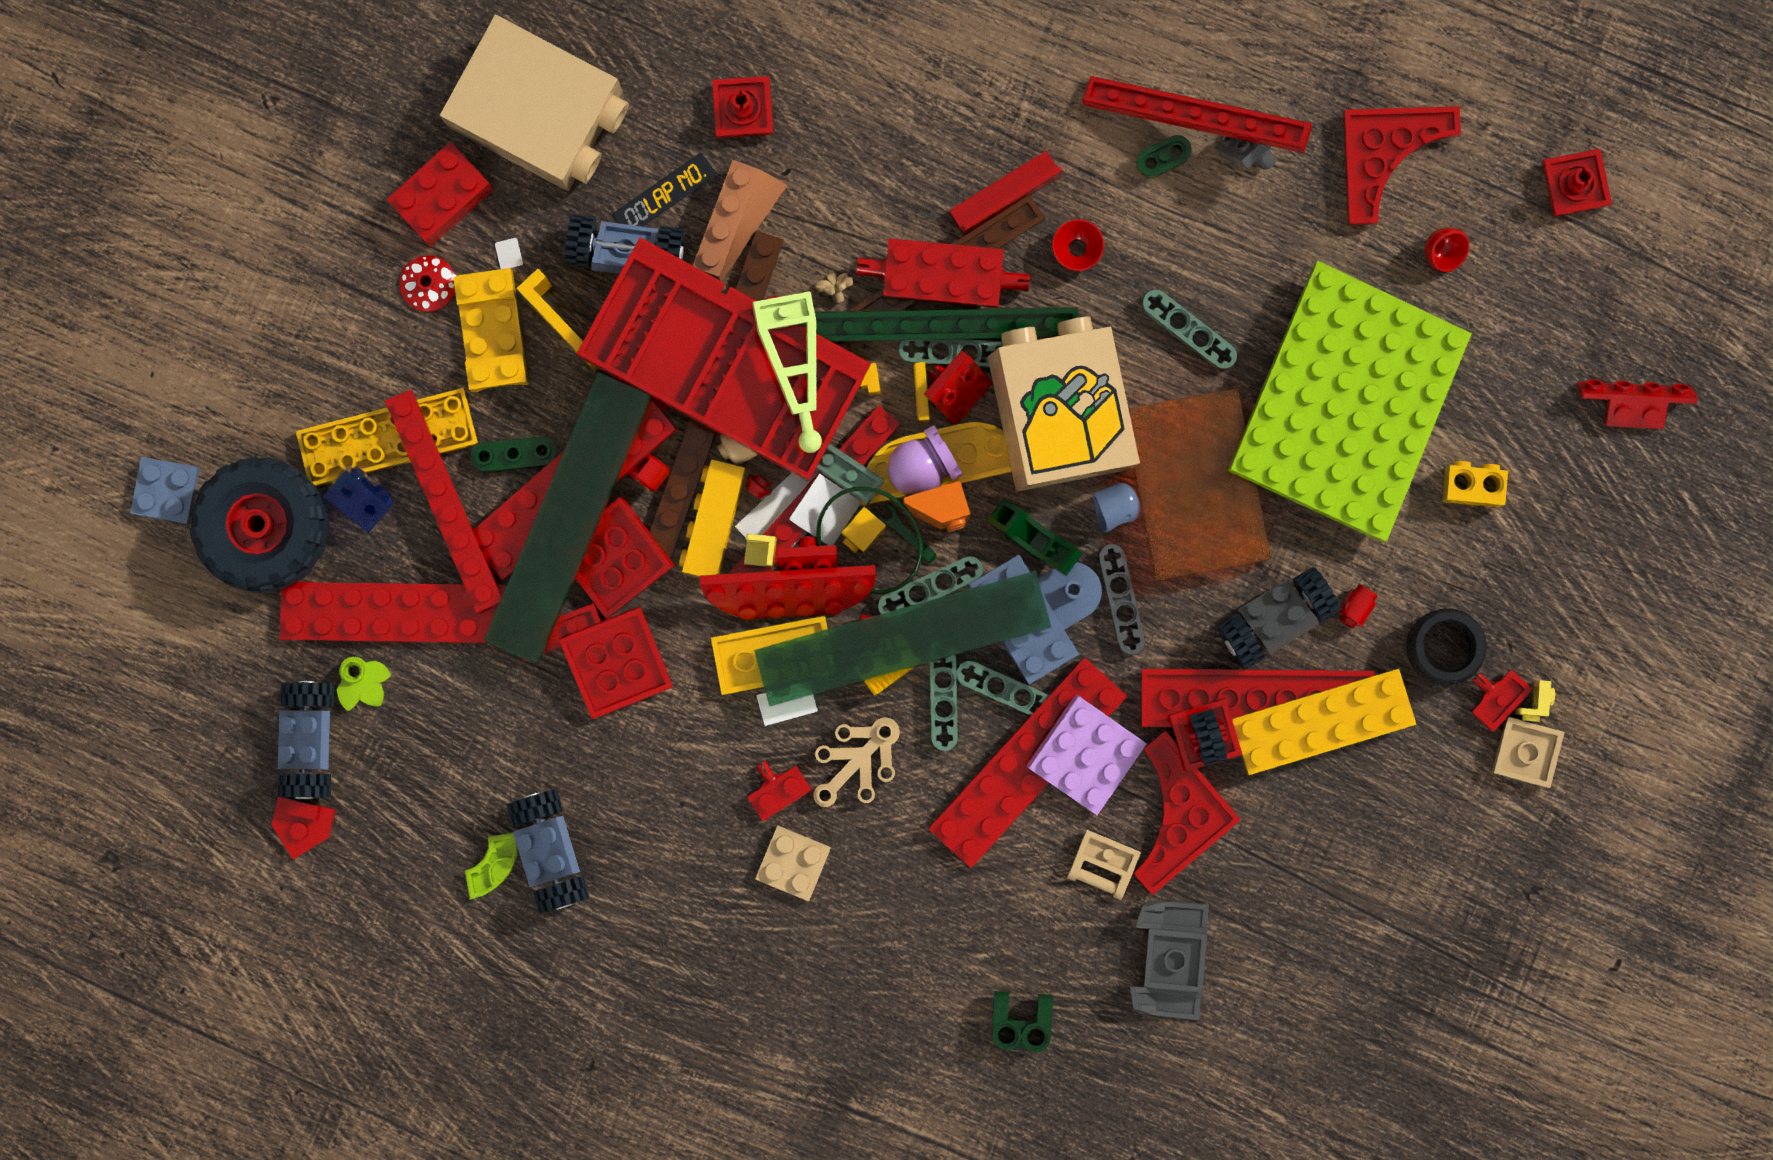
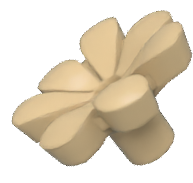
(835, 286)

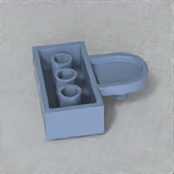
(1067, 602)

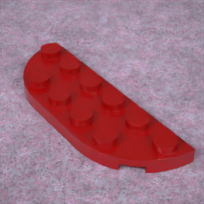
(789, 591)

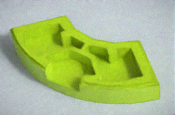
(494, 867)

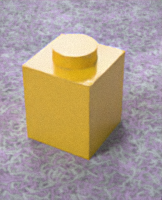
(862, 531)

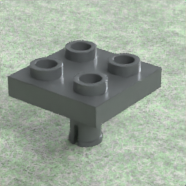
(1245, 152)

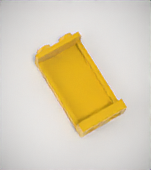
(532, 290)

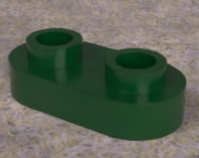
(1162, 156)

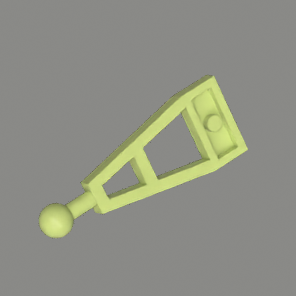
(787, 312)

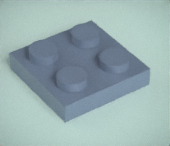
(165, 490)

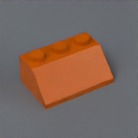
(940, 507)

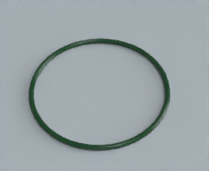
(899, 503)

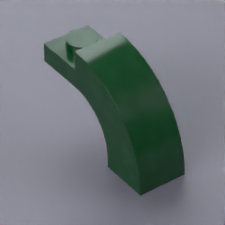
(1033, 537)

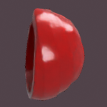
(1446, 249)

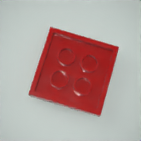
(621, 559)
(615, 662)

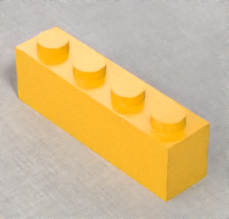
(713, 520)

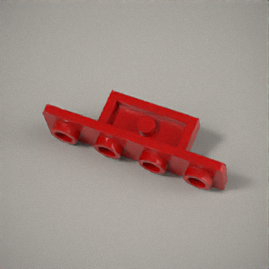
(1636, 404)

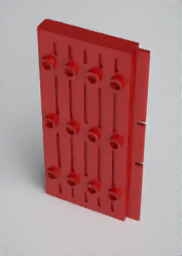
(702, 355)

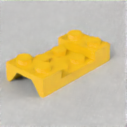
(491, 329)

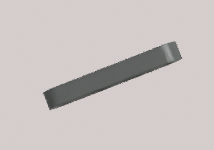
(1126, 598)

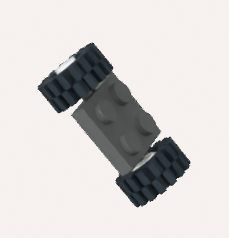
(1278, 617)

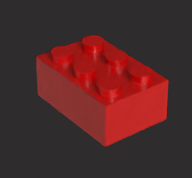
(440, 194)

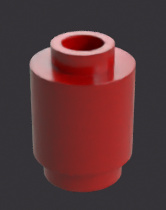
(1357, 606)

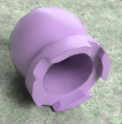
(921, 464)

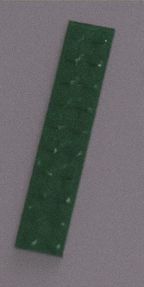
(568, 518)
(903, 638)

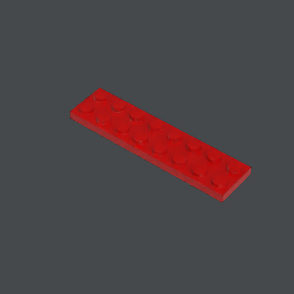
(507, 528)
(382, 613)
(1245, 690)
(1005, 783)

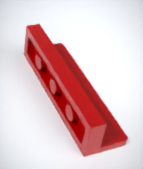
(1005, 192)

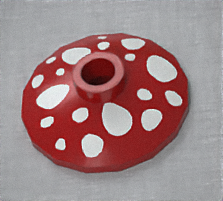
(435, 295)

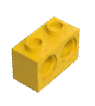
(1475, 492)

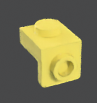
(1542, 699)

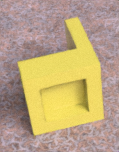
(760, 550)

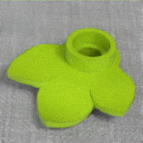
(364, 686)

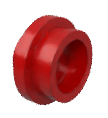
(758, 486)

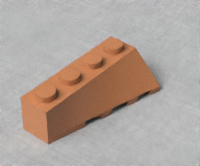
(739, 211)

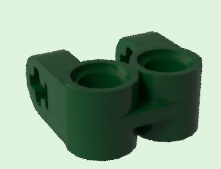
(1020, 1027)

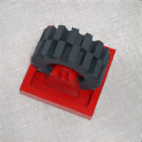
(1205, 734)

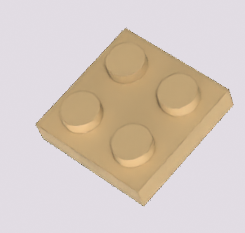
(1528, 752)
(793, 863)

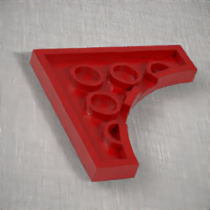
(1378, 142)
(1191, 816)

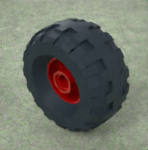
(228, 522)

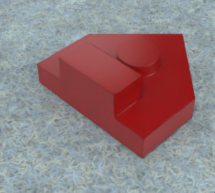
(301, 824)

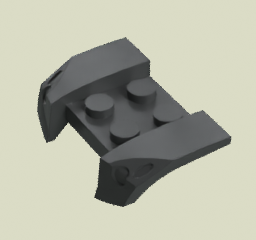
(1172, 959)

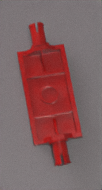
(943, 273)

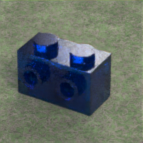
(356, 500)

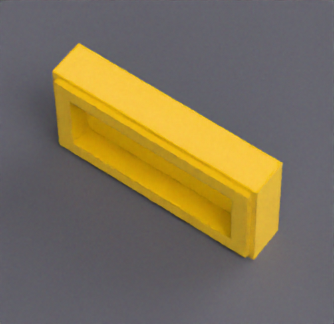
(920, 381)

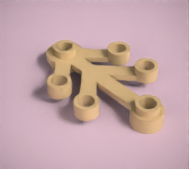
(859, 758)

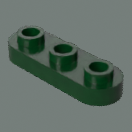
(527, 456)

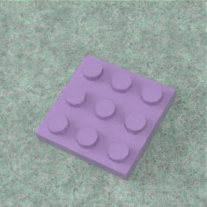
(1086, 754)

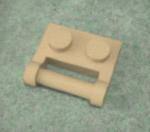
(1107, 855)

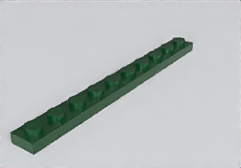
(938, 323)

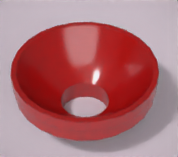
(1085, 232)

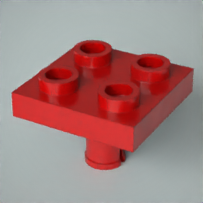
(742, 107)
(1576, 182)
(957, 387)
(807, 556)

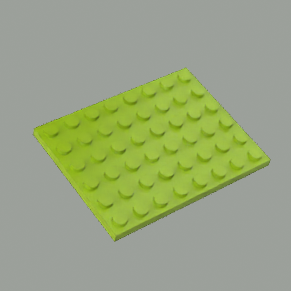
(1350, 402)

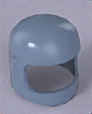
(1116, 506)

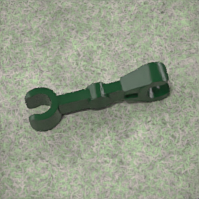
(907, 534)

